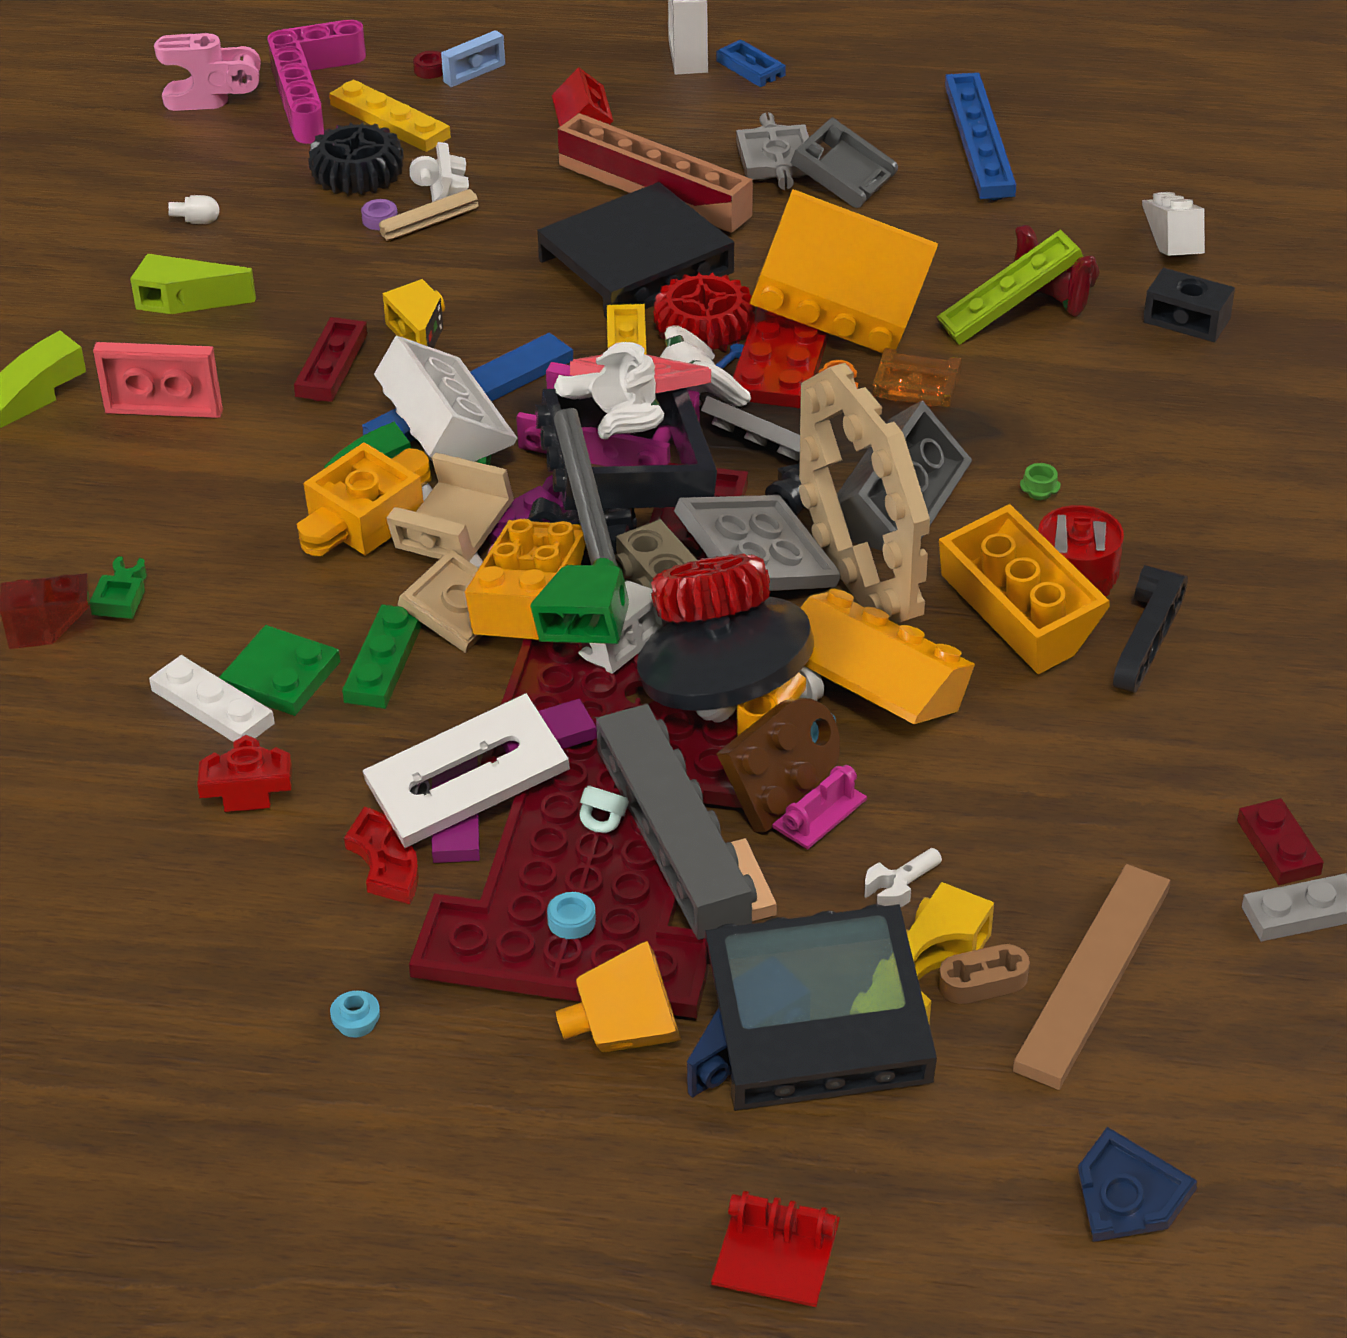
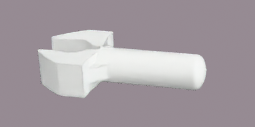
(897, 880)

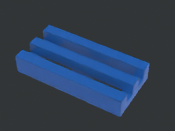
(750, 63)

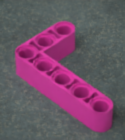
(305, 49)

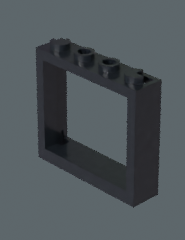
(634, 485)

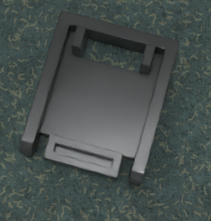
(850, 168)

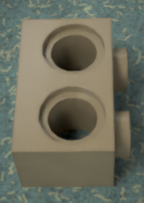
(649, 551)

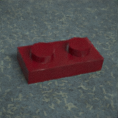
(1280, 841)

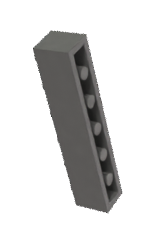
(674, 820)

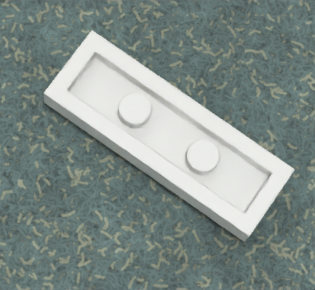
(211, 700)

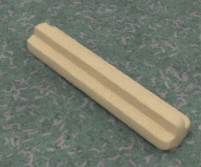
(428, 215)

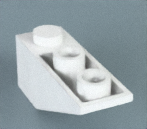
(1175, 224)

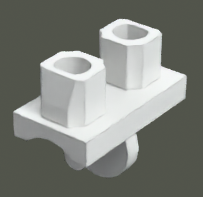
(442, 175)

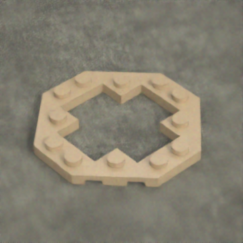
(822, 399)

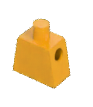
(622, 1004)

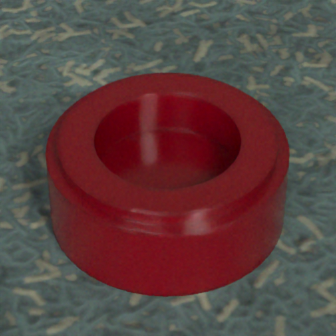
(428, 65)

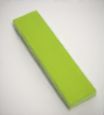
(1009, 287)

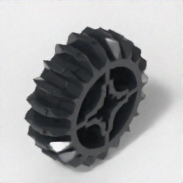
(356, 158)

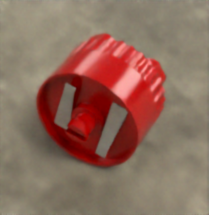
(1088, 541)

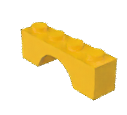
(948, 926)

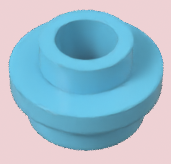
(355, 1013)

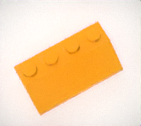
(1022, 587)
(884, 660)

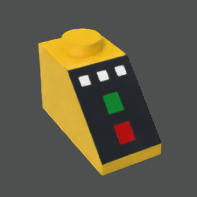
(415, 312)

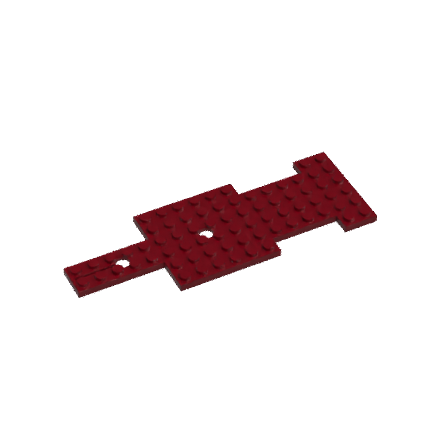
(549, 851)

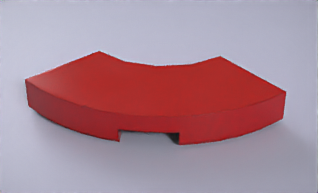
(391, 866)

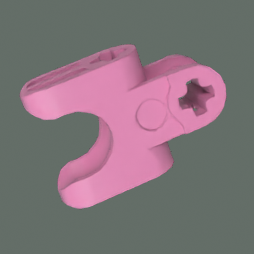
(212, 71)

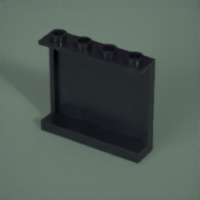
(637, 245)

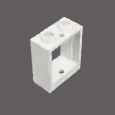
(688, 35)

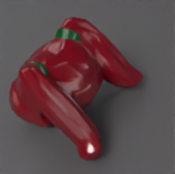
(1071, 285)

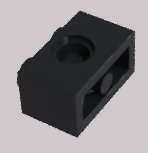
(1188, 304)

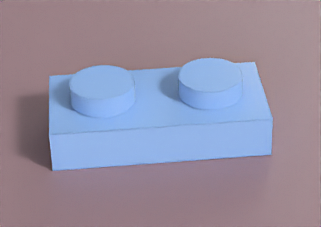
(473, 58)

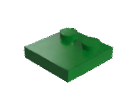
(281, 669)

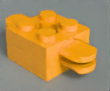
(357, 494)

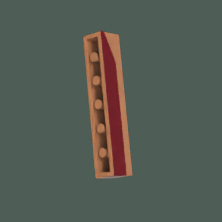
(636, 162)

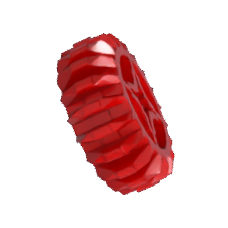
(707, 307)
(710, 588)

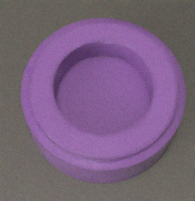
(376, 211)

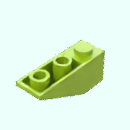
(189, 285)

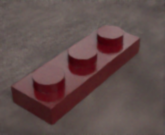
(330, 359)

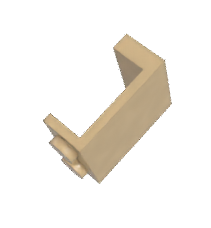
(457, 510)

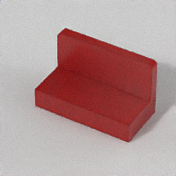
(581, 95)

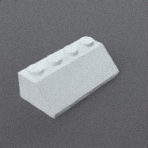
(441, 402)

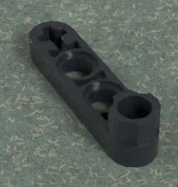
(1164, 595)

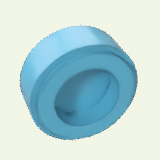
(571, 915)

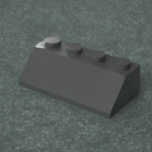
(937, 464)

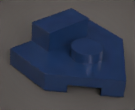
(1130, 1188)

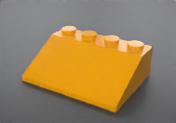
(843, 272)

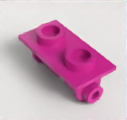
(821, 808)

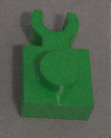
(119, 594)

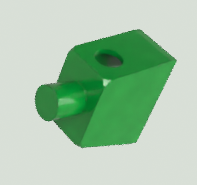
(582, 604)

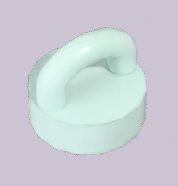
(605, 801)

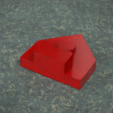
(245, 775)

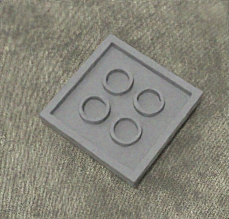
(761, 528)

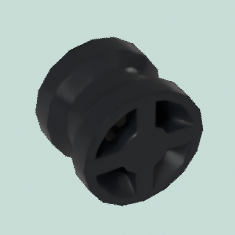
(788, 489)

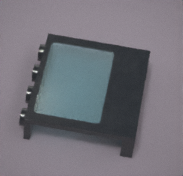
(820, 1006)

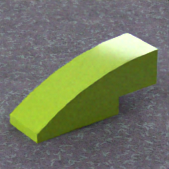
(33, 375)

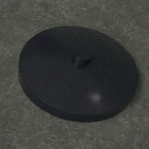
(726, 657)

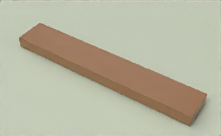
(1091, 977)

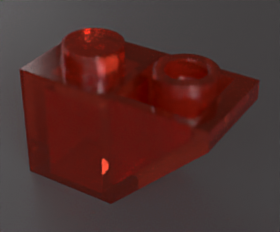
(42, 608)

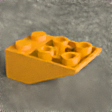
(516, 572)

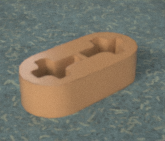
(984, 973)

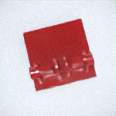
(776, 1249)

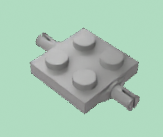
(769, 150)

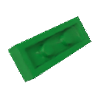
(382, 657)

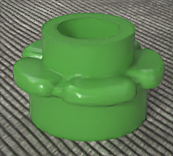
(1040, 481)

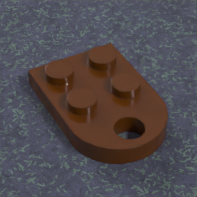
(778, 760)

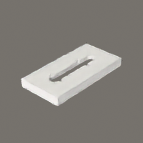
(423, 815)

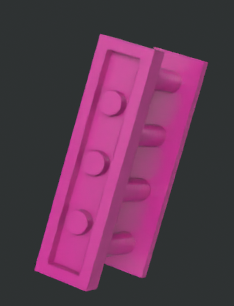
(614, 451)

